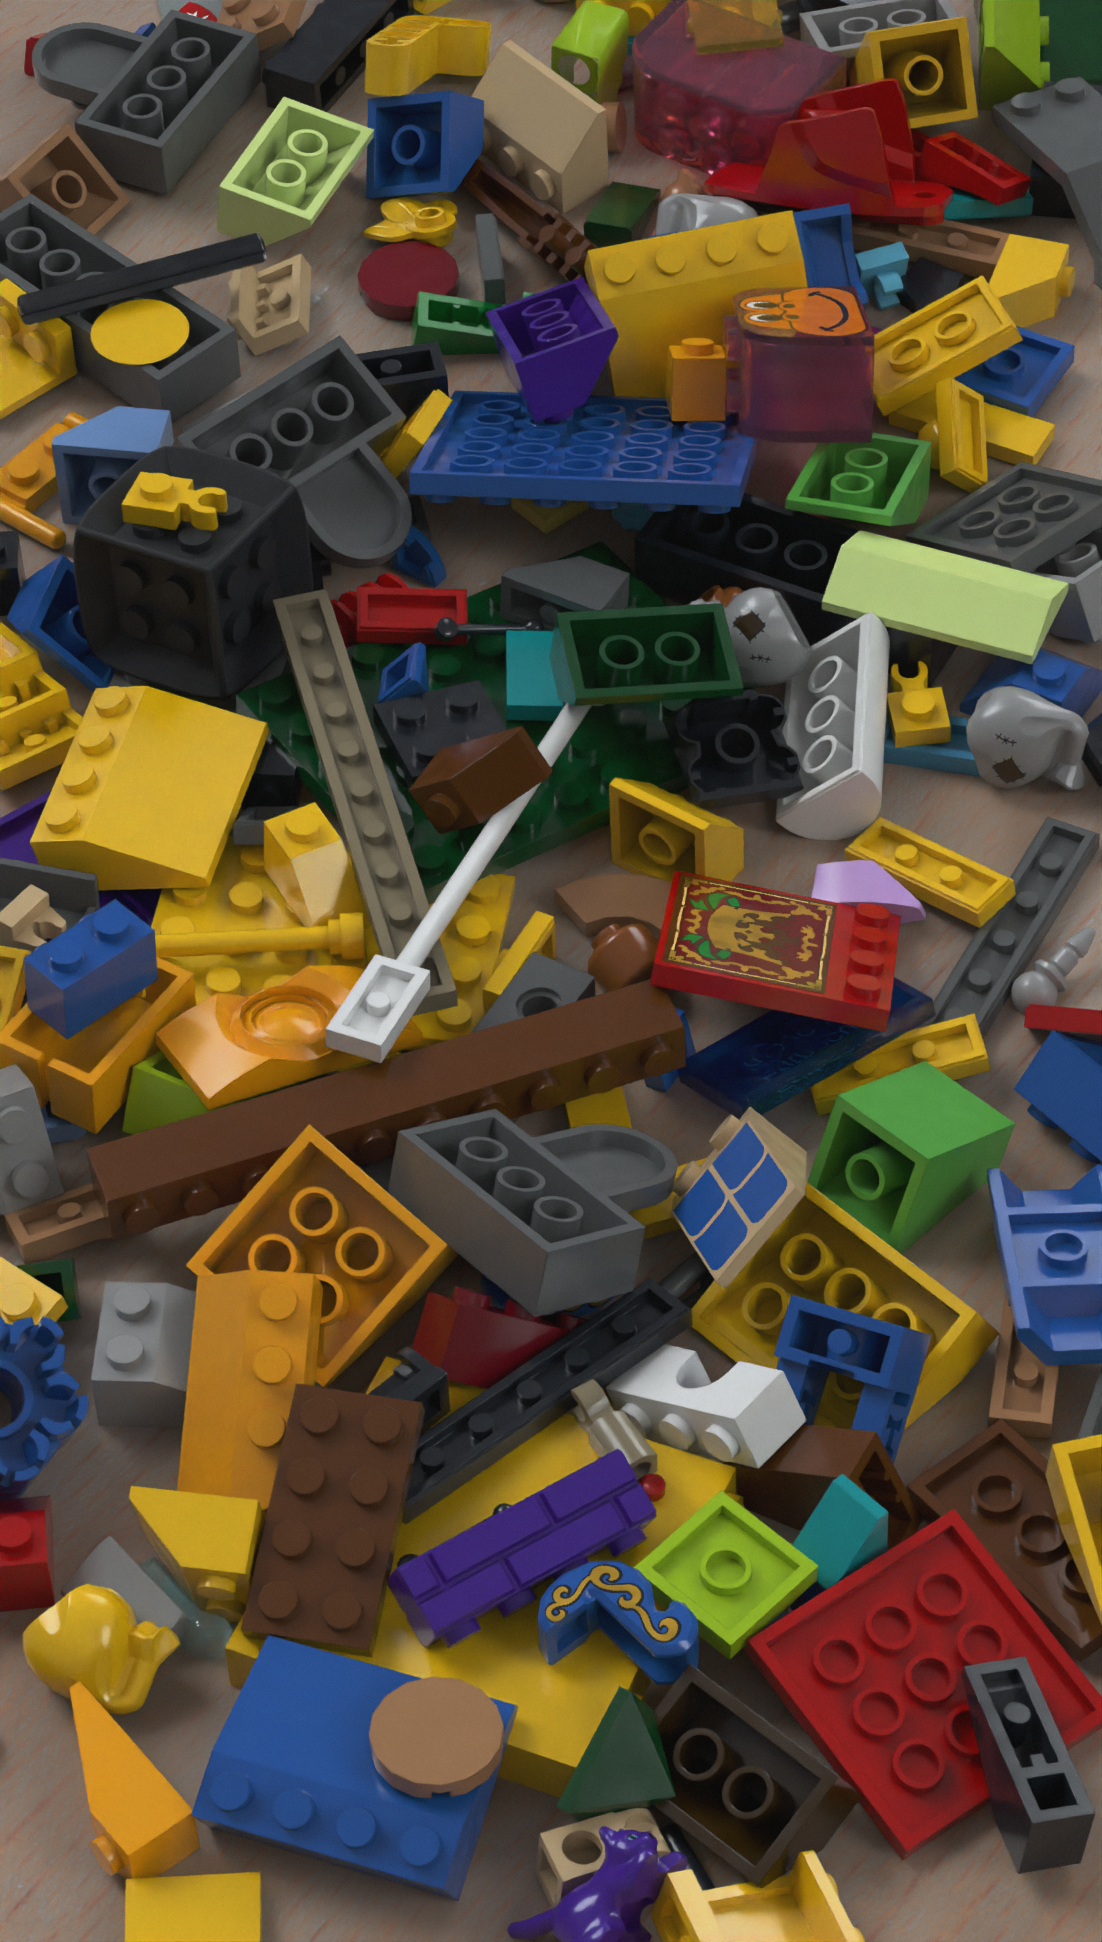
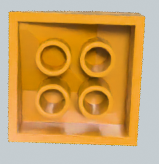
(335, 1222)

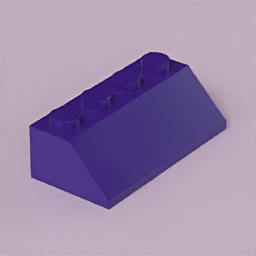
(554, 347)

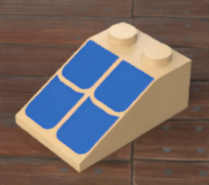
(739, 1193)

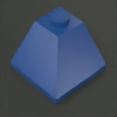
(51, 619)
(1051, 676)

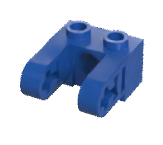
(834, 1340)

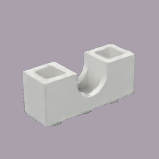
(732, 1419)

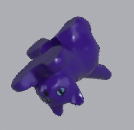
(613, 1899)

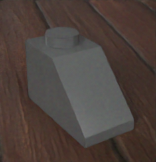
(560, 587)

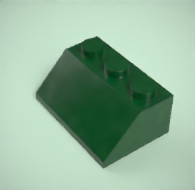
(644, 655)

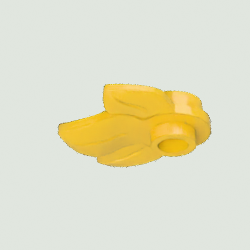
(411, 218)

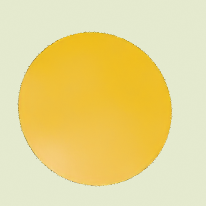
(139, 332)

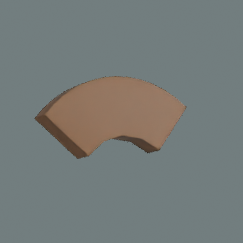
(614, 899)

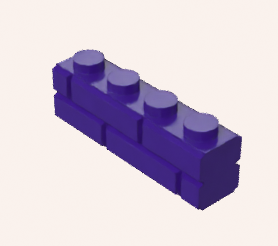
(521, 1549)

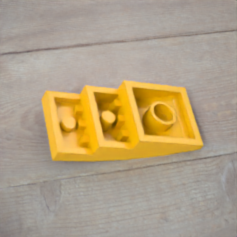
(34, 714)

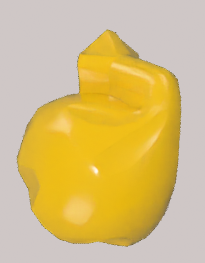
(98, 1642)

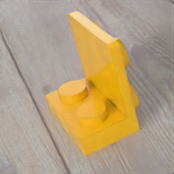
(32, 355)

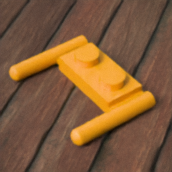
(31, 481)

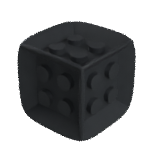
(191, 601)

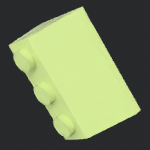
(289, 172)

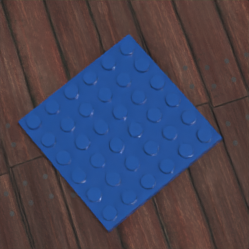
(600, 454)

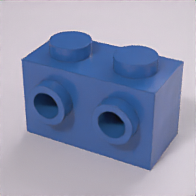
(90, 969)

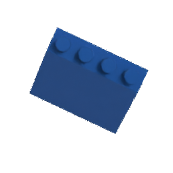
(304, 1779)

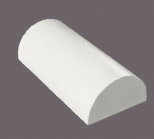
(838, 733)

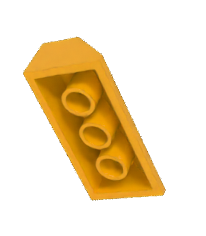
(247, 1352)

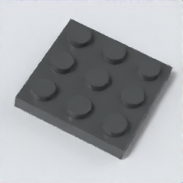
(1018, 518)

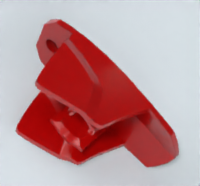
(840, 151)

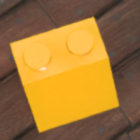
(666, 833)
(204, 1543)

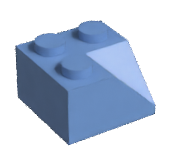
(102, 450)

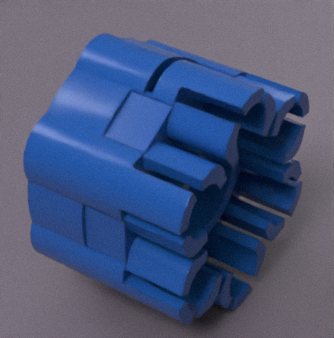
(40, 1401)

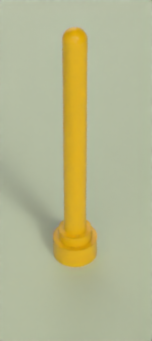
(340, 936)

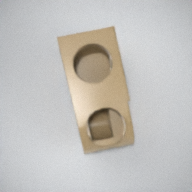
(576, 1852)

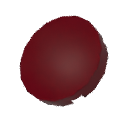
(397, 273)

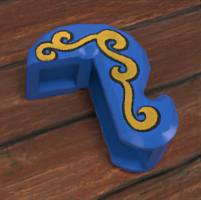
(623, 1608)

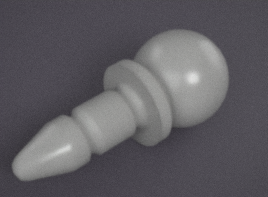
(1047, 979)

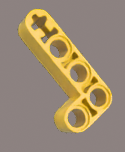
(420, 47)

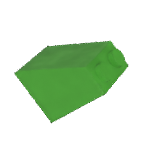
(907, 1152)

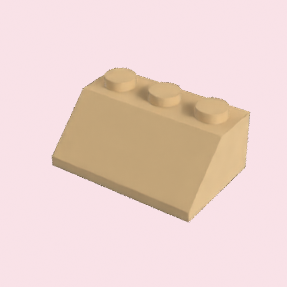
(543, 129)

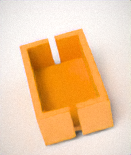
(93, 1069)

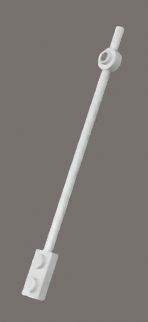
(395, 988)

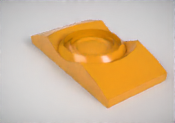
(265, 1041)

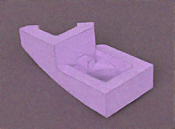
(862, 883)

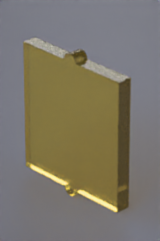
(734, 25)

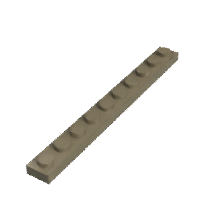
(359, 785)

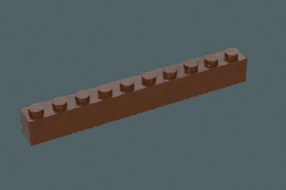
(507, 1067)

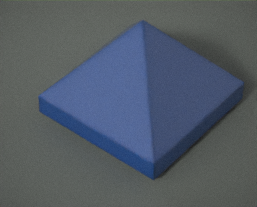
(405, 675)

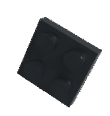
(432, 720)

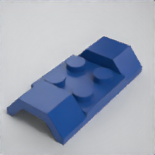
(1052, 1265)

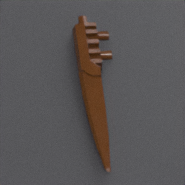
(540, 229)

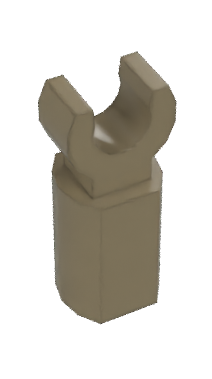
(611, 1429)

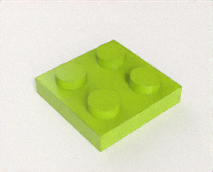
(728, 1573)

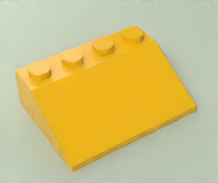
(683, 288)
(148, 790)
(841, 1263)

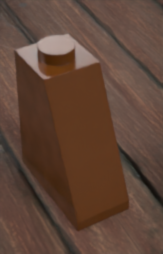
(808, 1462)

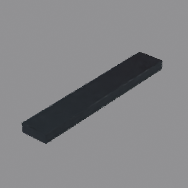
(541, 1392)

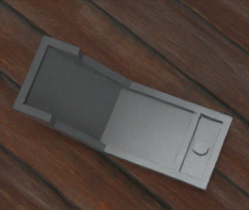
(1064, 136)

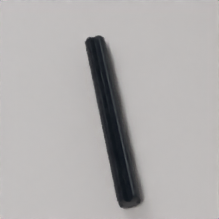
(141, 279)

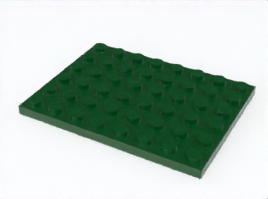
(572, 801)

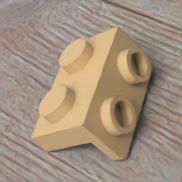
(271, 304)

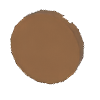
(436, 1737)

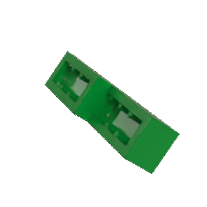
(455, 323)

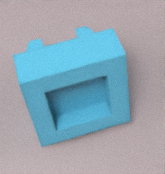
(881, 273)

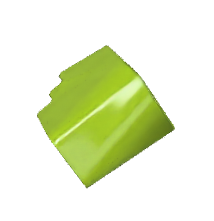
(595, 33)

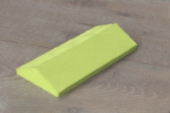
(944, 595)

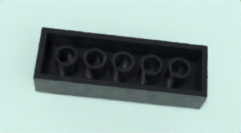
(766, 547)

